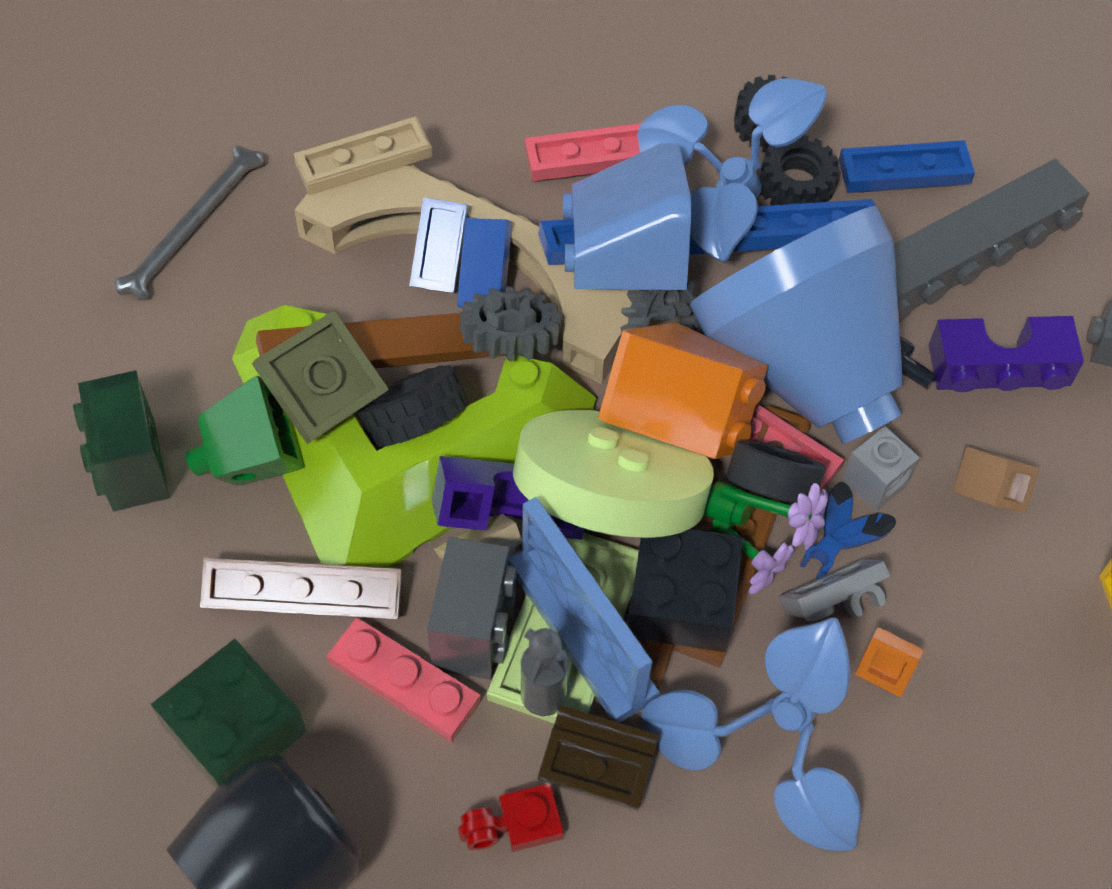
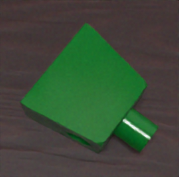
(246, 438)

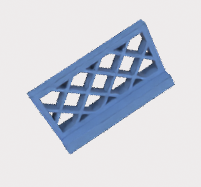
(582, 617)

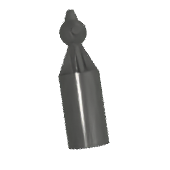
(544, 672)

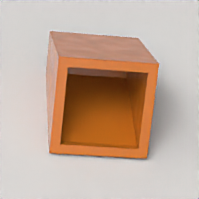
(683, 389)

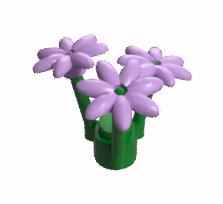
(734, 507)

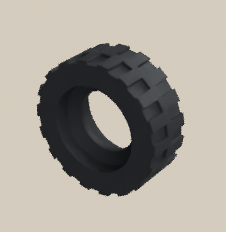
(414, 406)

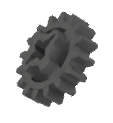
(510, 323)

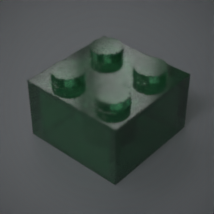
(121, 441)
(228, 714)

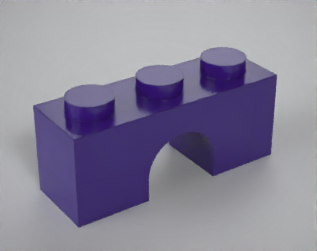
(969, 360)
(474, 490)

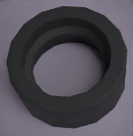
(773, 470)

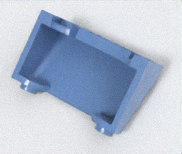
(631, 224)

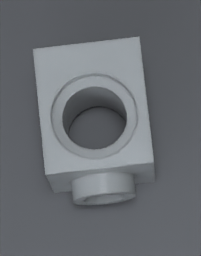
(880, 468)

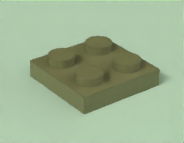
(320, 376)

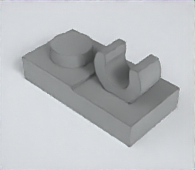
(846, 584)

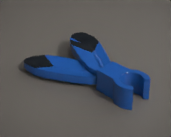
(843, 534)

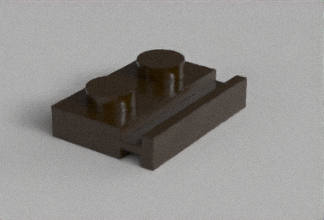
(598, 757)

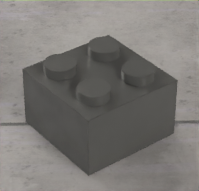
(472, 608)

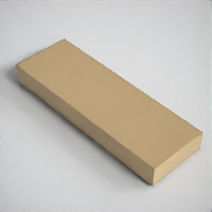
(362, 155)

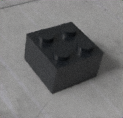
(686, 589)

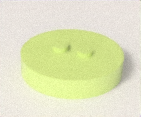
(610, 476)

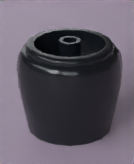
(266, 834)

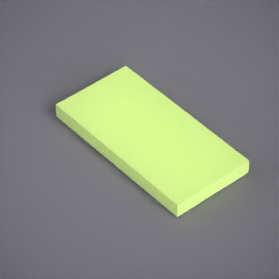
(614, 571)

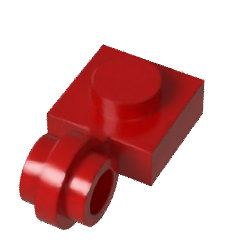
(527, 817)

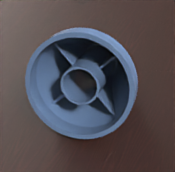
(820, 322)

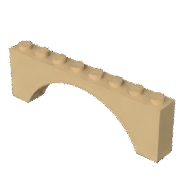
(392, 206)

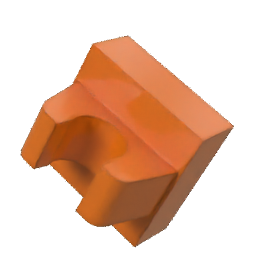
(889, 662)

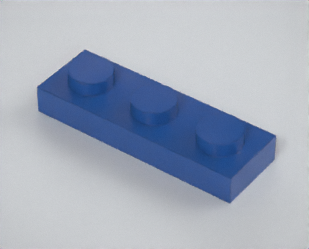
(906, 166)

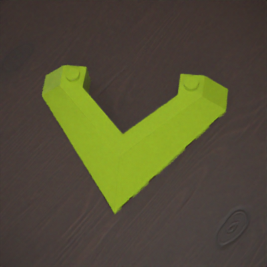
(378, 504)

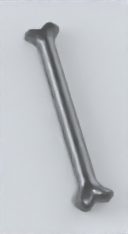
(137, 281)

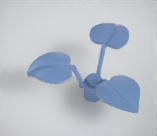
(726, 213)
(814, 678)

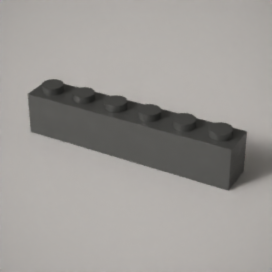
(986, 234)

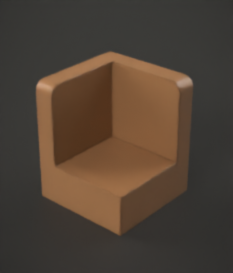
(996, 480)

